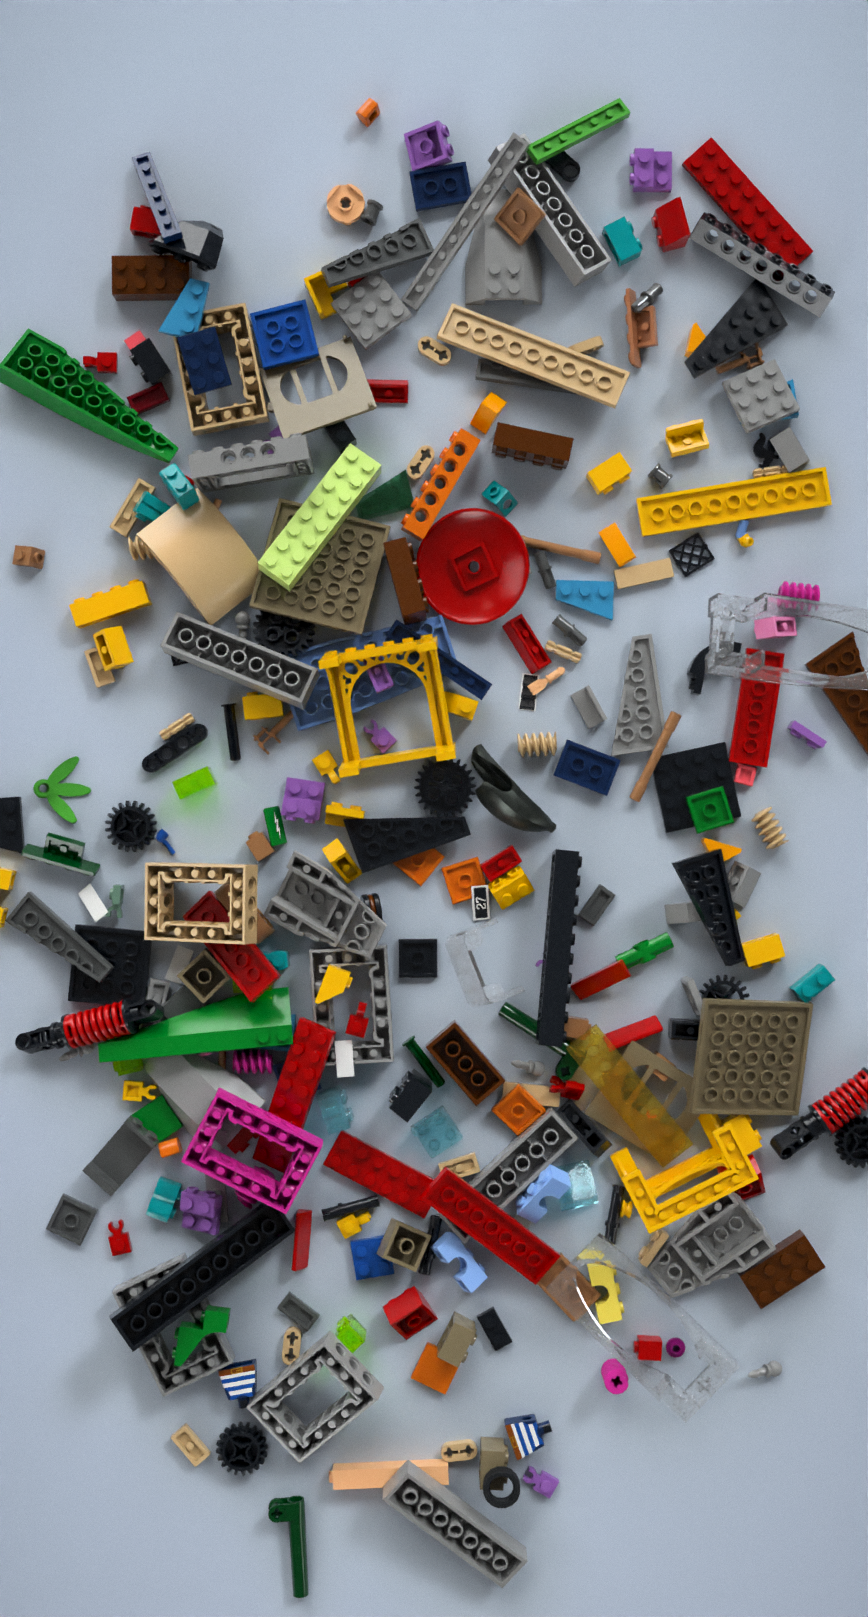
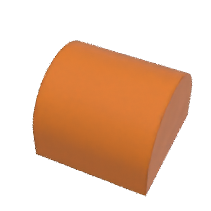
(368, 112)
(170, 1147)

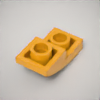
(617, 544)

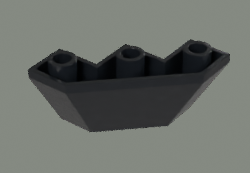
(199, 244)

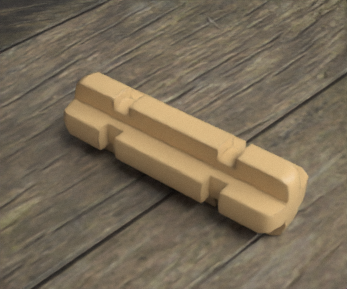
(769, 471)
(563, 651)
(177, 726)

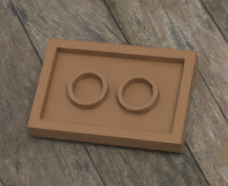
(589, 1293)

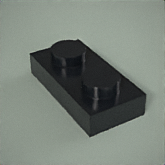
(494, 1328)

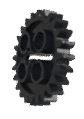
(281, 643)
(441, 804)

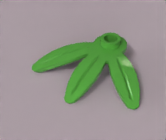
(63, 789)

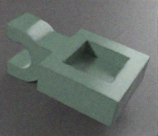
(116, 895)

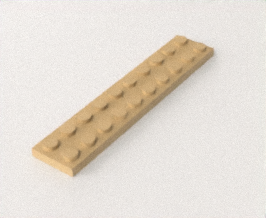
(533, 355)

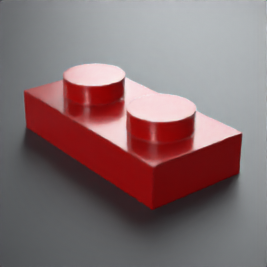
(500, 863)

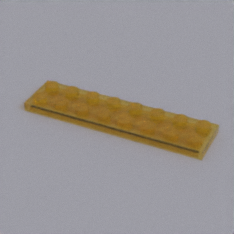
(629, 1095)

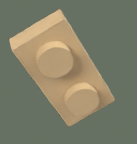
(99, 675)
(462, 1165)
(647, 1253)
(190, 1445)

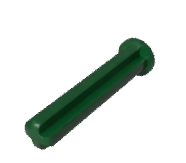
(424, 1062)

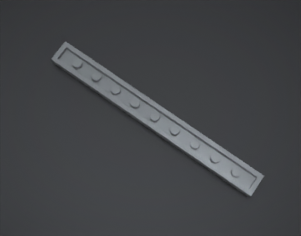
(465, 221)

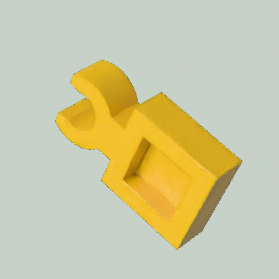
(135, 1091)

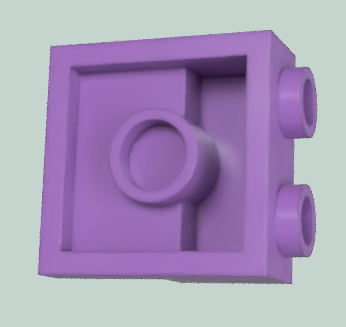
(429, 146)
(651, 170)
(303, 800)
(201, 1210)

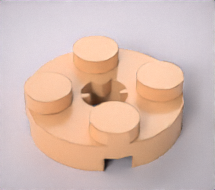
(345, 215)

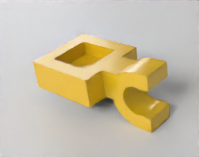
(326, 764)
(351, 1224)

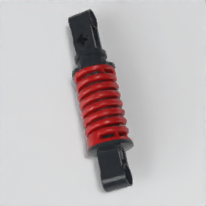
(91, 1026)
(824, 1116)

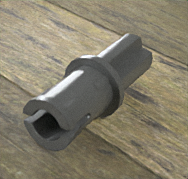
(647, 298)
(545, 569)
(569, 630)

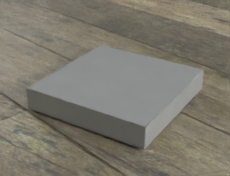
(692, 994)

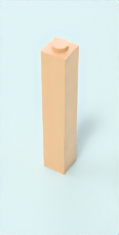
(376, 1474)

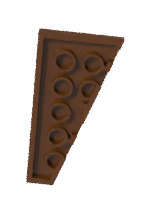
(851, 705)

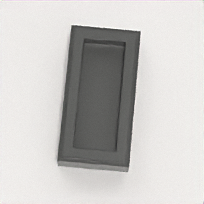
(596, 905)
(298, 1311)

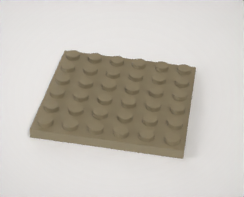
(336, 584)
(750, 1057)

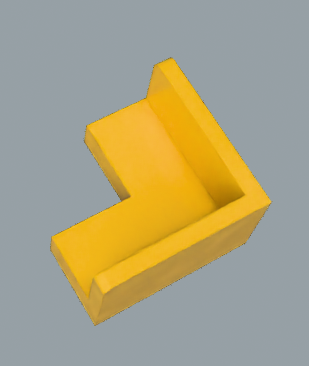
(321, 294)

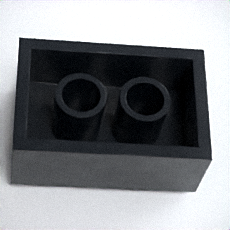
(410, 1095)

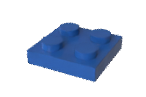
(366, 1261)

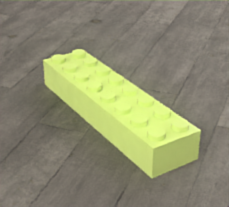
(319, 517)

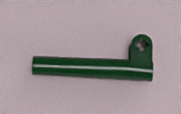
(529, 1026)
(293, 1511)

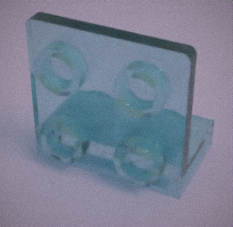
(436, 1131)
(582, 1186)

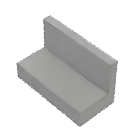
(789, 449)
(588, 707)
(742, 882)

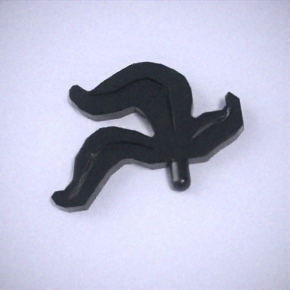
(761, 452)

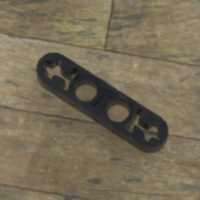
(176, 750)

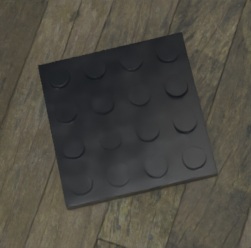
(691, 773)
(131, 964)

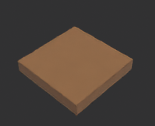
(519, 216)

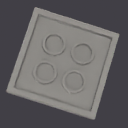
(371, 309)
(760, 396)

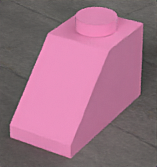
(775, 627)

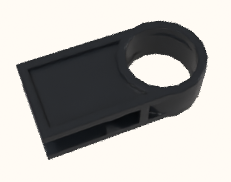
(559, 162)

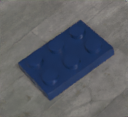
(440, 186)
(204, 361)
(586, 767)

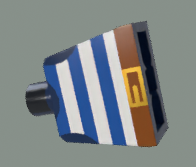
(240, 1381)
(526, 1434)

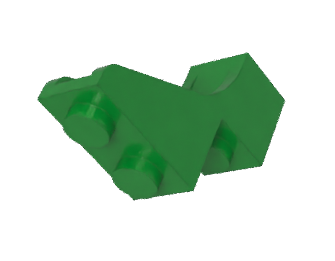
(190, 1334)

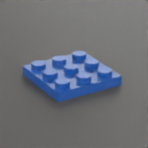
(284, 334)

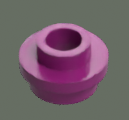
(672, 1342)

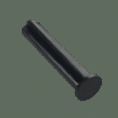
(232, 733)

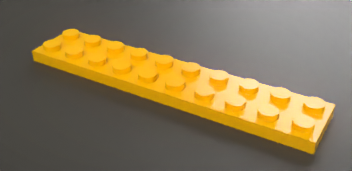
(733, 501)

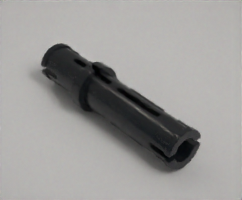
(350, 1207)
(614, 1213)
(434, 1228)

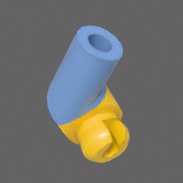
(742, 536)

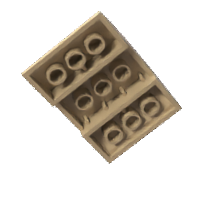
(203, 556)

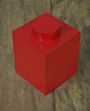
(648, 1347)

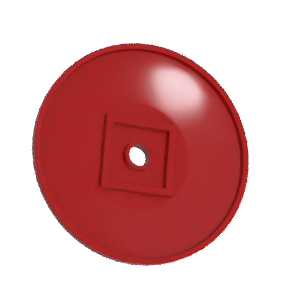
(446, 560)

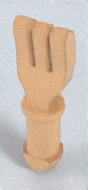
(540, 684)

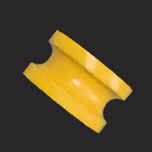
(626, 1209)

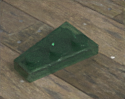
(386, 499)

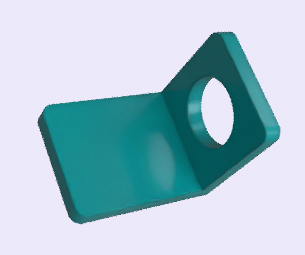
(498, 495)

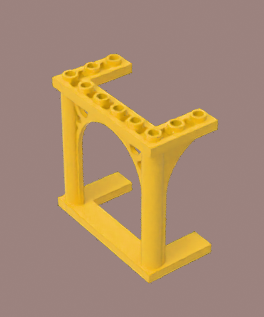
(334, 666)
(725, 1152)

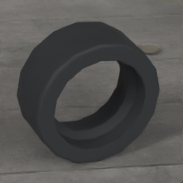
(501, 1471)

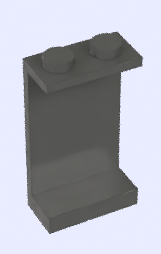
(121, 1155)

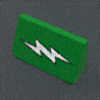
(275, 826)

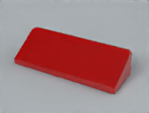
(389, 390)
(526, 644)
(600, 979)
(635, 1031)
(301, 1239)

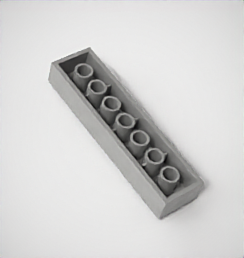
(563, 226)
(240, 660)
(521, 1162)
(454, 1523)

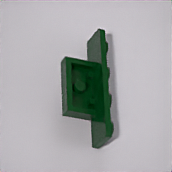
(63, 853)

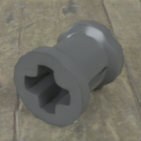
(371, 212)
(660, 475)

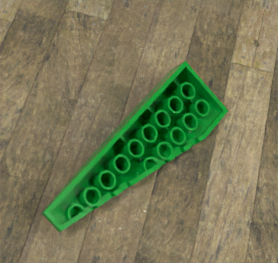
(60, 384)
(212, 1028)

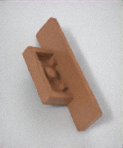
(641, 328)

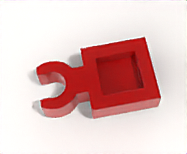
(119, 1241)

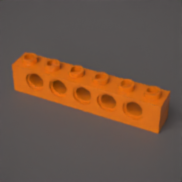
(468, 444)

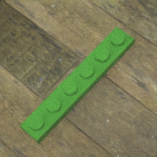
(578, 131)

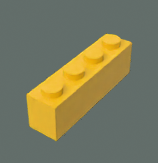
(110, 604)

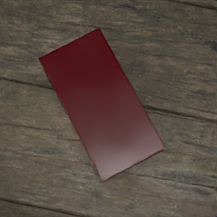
(148, 398)

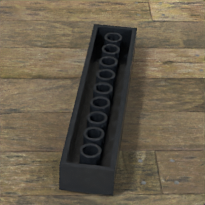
(557, 948)
(200, 1275)

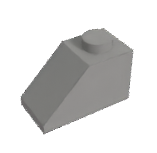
(681, 913)

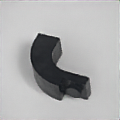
(697, 668)

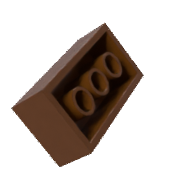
(149, 277)
(532, 446)
(404, 577)
(465, 1062)
(782, 1269)

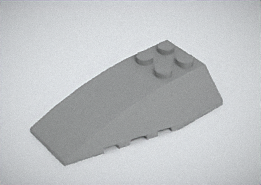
(500, 266)
(323, 908)
(190, 1086)
(712, 1246)

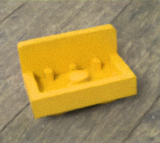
(686, 438)
(336, 813)
(510, 887)

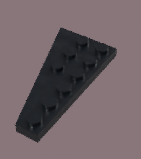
(744, 325)
(393, 839)

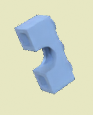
(550, 1182)
(470, 1274)

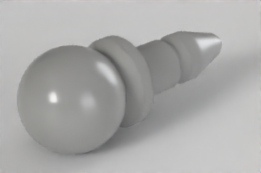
(242, 619)
(80, 1050)
(536, 1068)
(771, 1369)

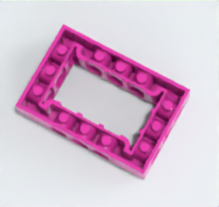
(240, 1176)

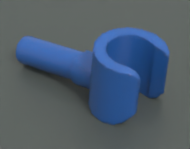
(161, 837)

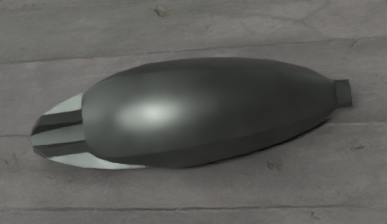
(505, 798)

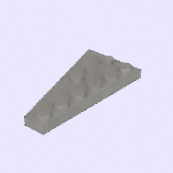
(640, 708)

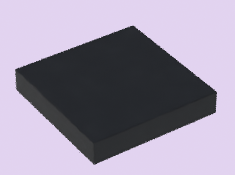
(417, 958)

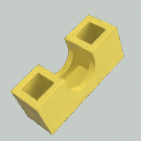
(608, 1307)

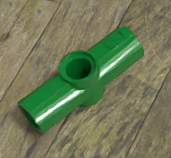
(646, 950)

